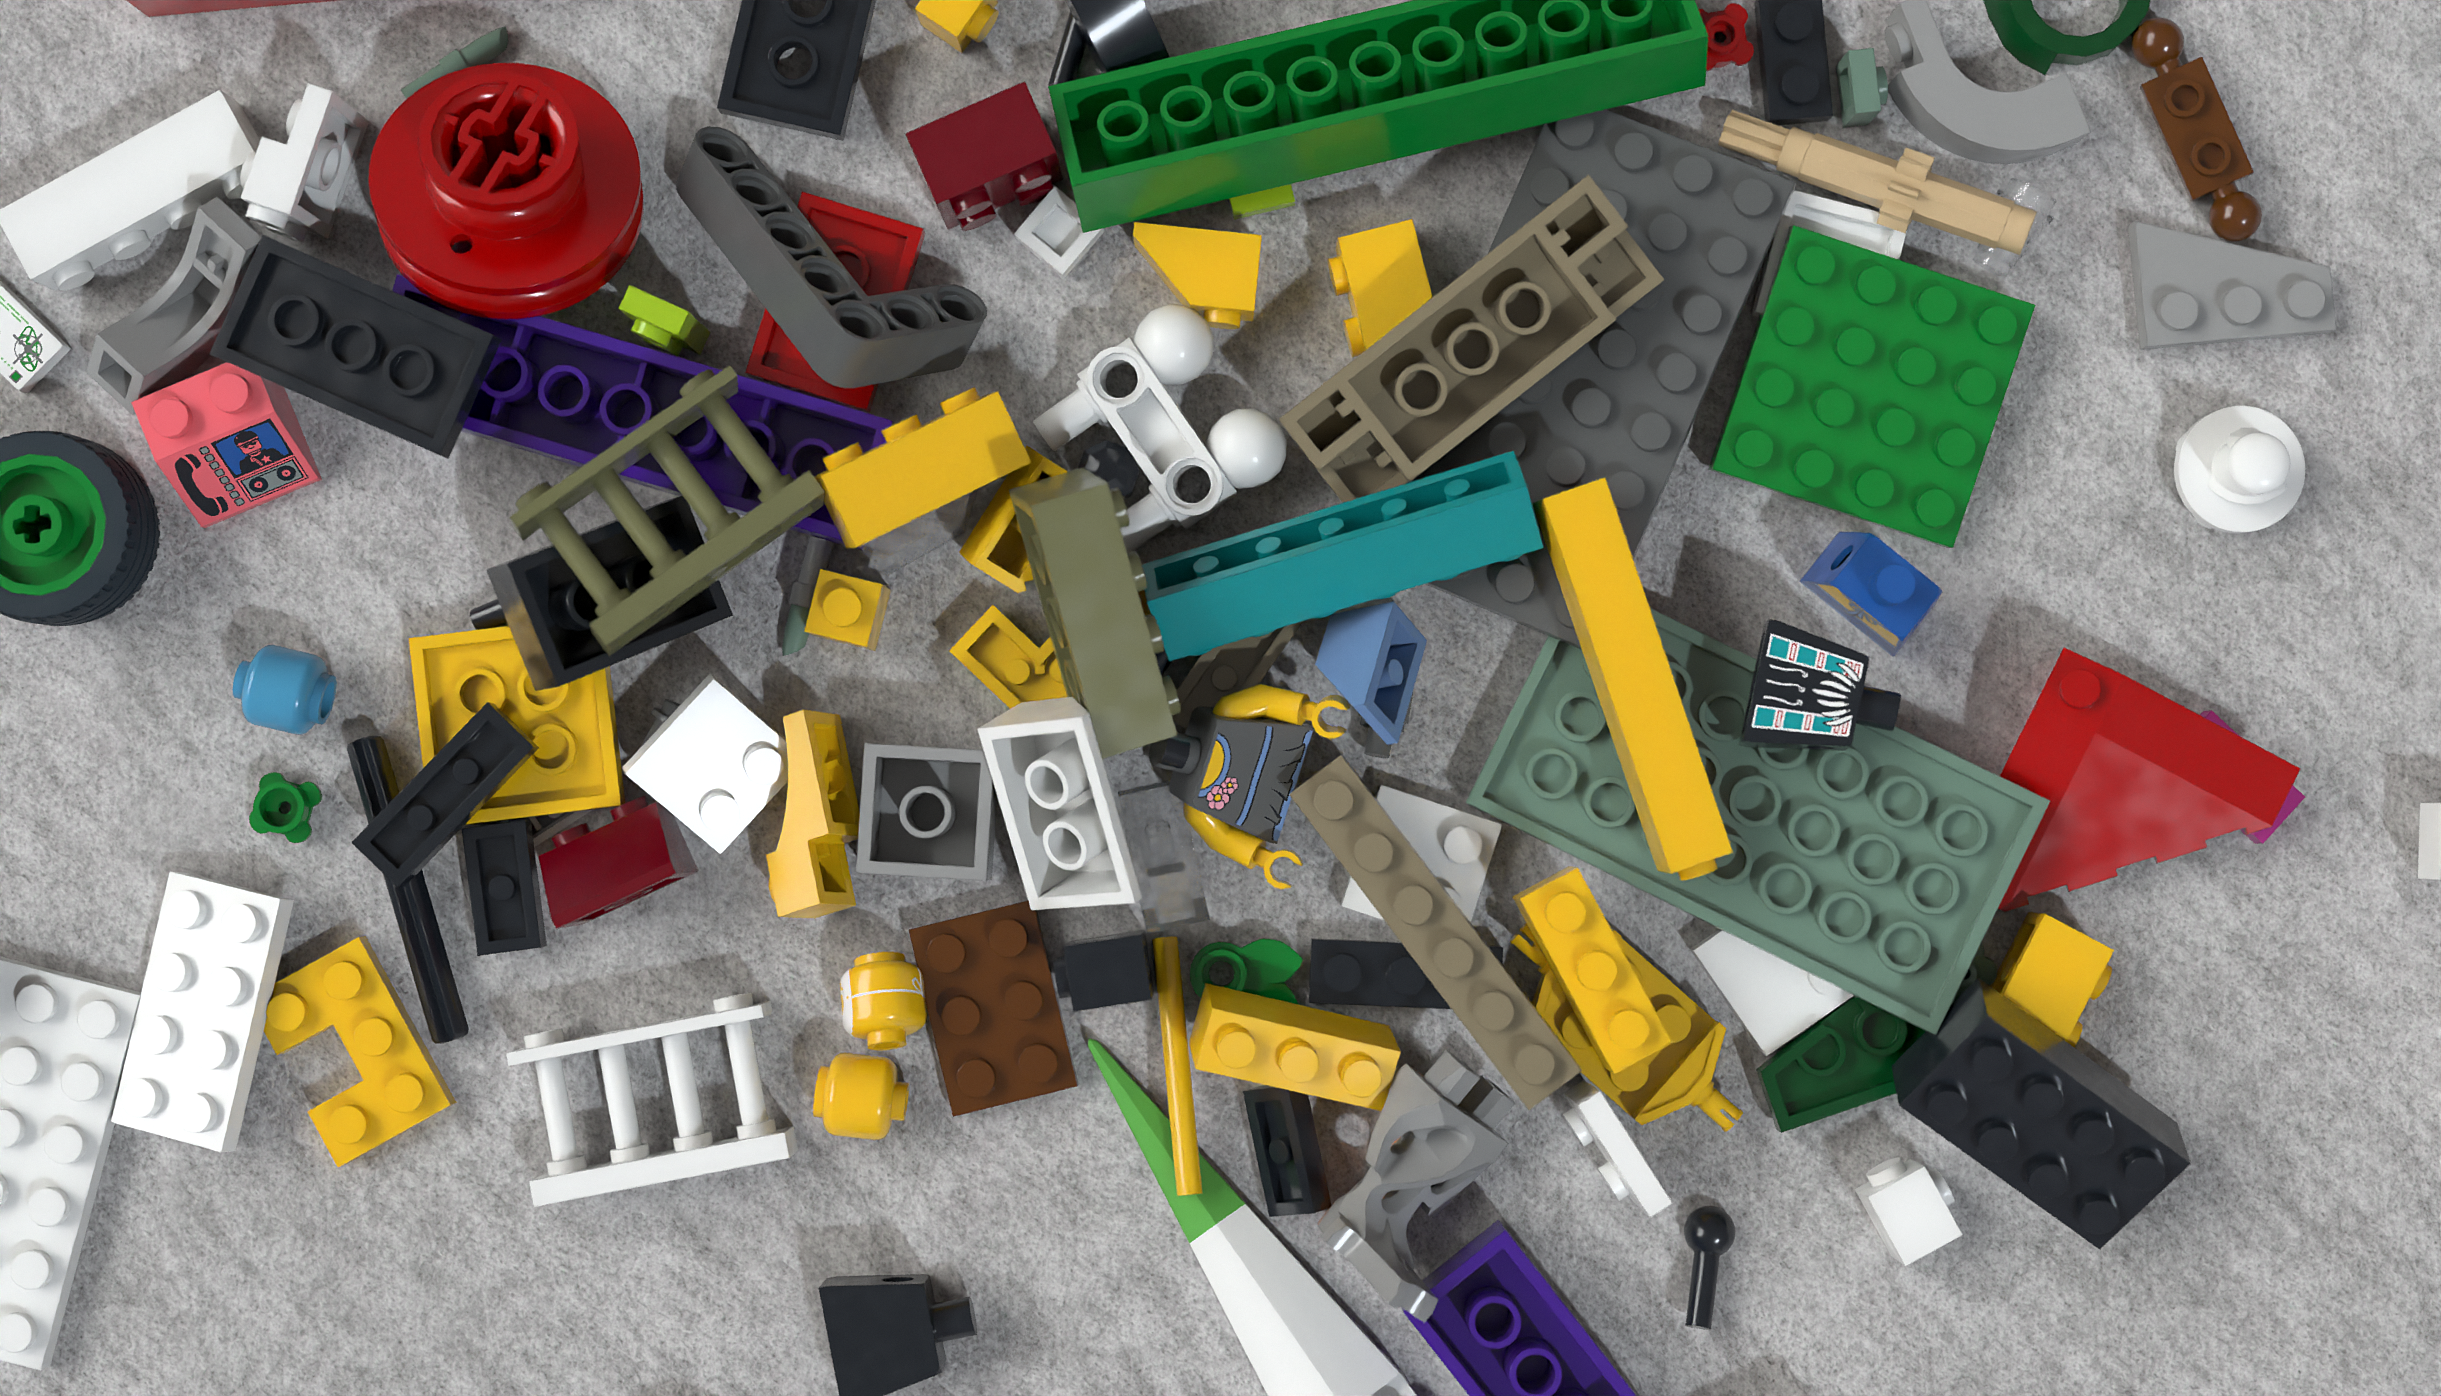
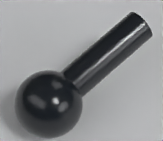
(1709, 1234)

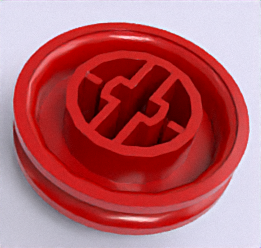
(507, 190)

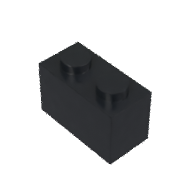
(1105, 971)

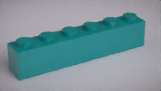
(1342, 556)

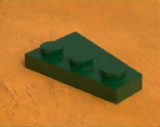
(1836, 1064)

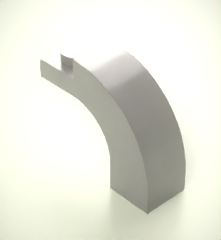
(1969, 117)
(181, 322)

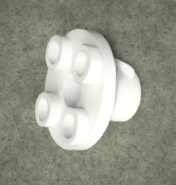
(2239, 469)

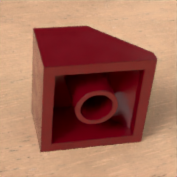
(613, 864)

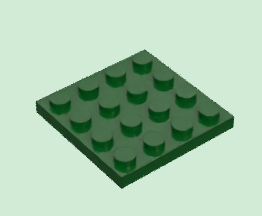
(1871, 387)

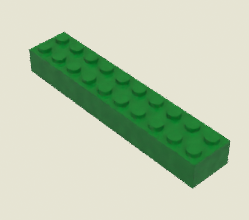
(1359, 95)

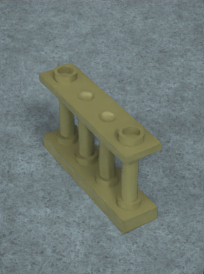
(728, 535)

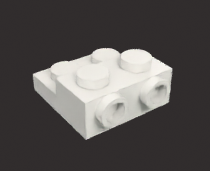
(303, 183)

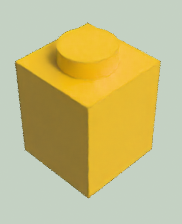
(847, 610)

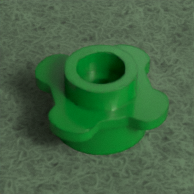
(266, 807)

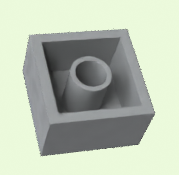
(926, 813)

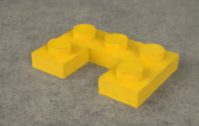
(1010, 661)
(397, 1071)

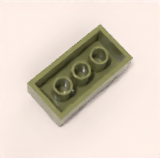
(1095, 608)

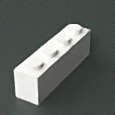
(131, 193)

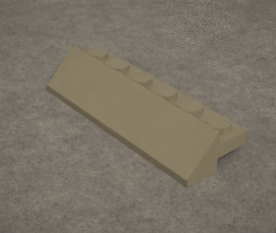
(1473, 346)

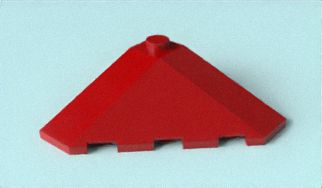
(2129, 779)

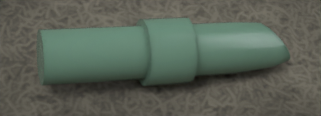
(476, 53)

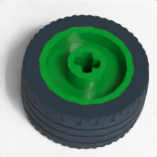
(71, 529)

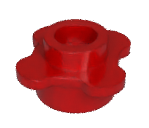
(1735, 47)

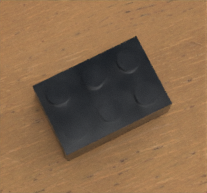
(554, 611)

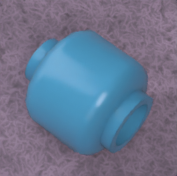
(285, 689)

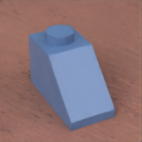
(1374, 663)

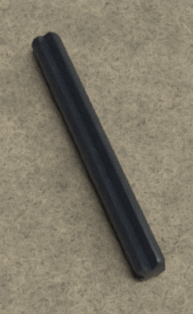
(411, 903)

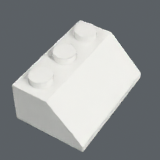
(1058, 806)

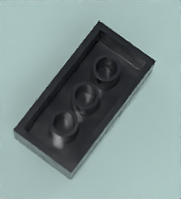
(2040, 1114)

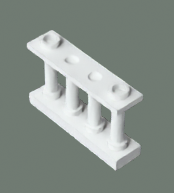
(631, 1160)

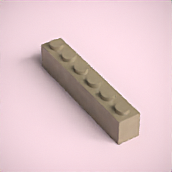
(1435, 932)

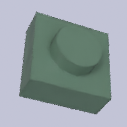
(1860, 87)

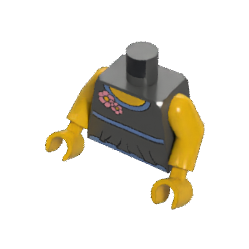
(1242, 766)

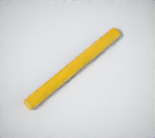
(1177, 1066)

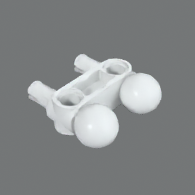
(1168, 349)

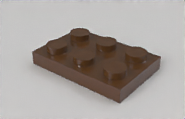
(993, 1008)

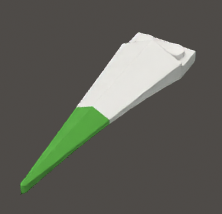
(1278, 1310)

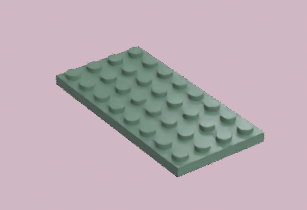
(1841, 861)

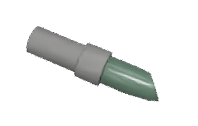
(815, 558)

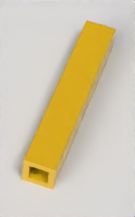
(1633, 679)

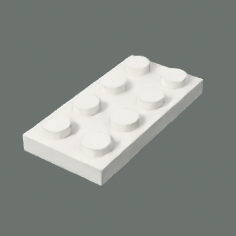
(202, 1011)

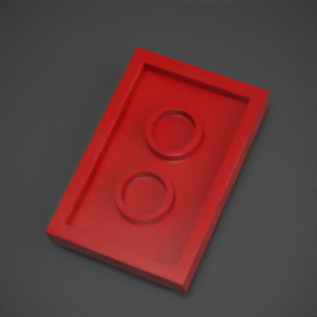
(880, 259)

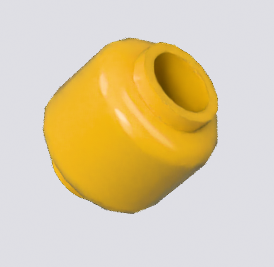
(860, 1096)

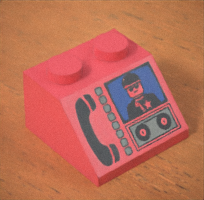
(226, 441)

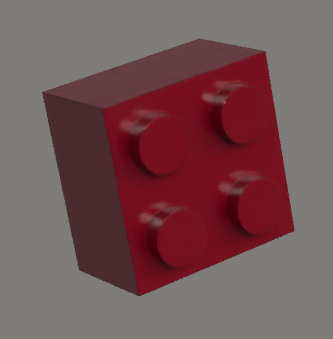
(986, 157)

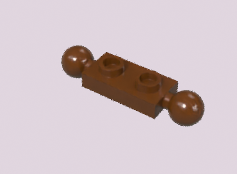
(2196, 129)

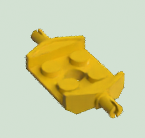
(1662, 1081)

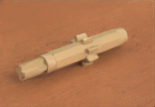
(1900, 188)

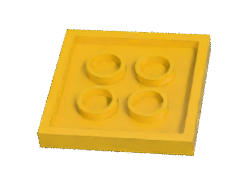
(570, 723)

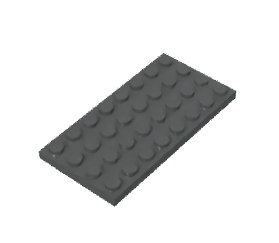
(1638, 384)

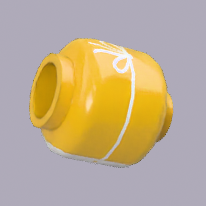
(883, 1000)

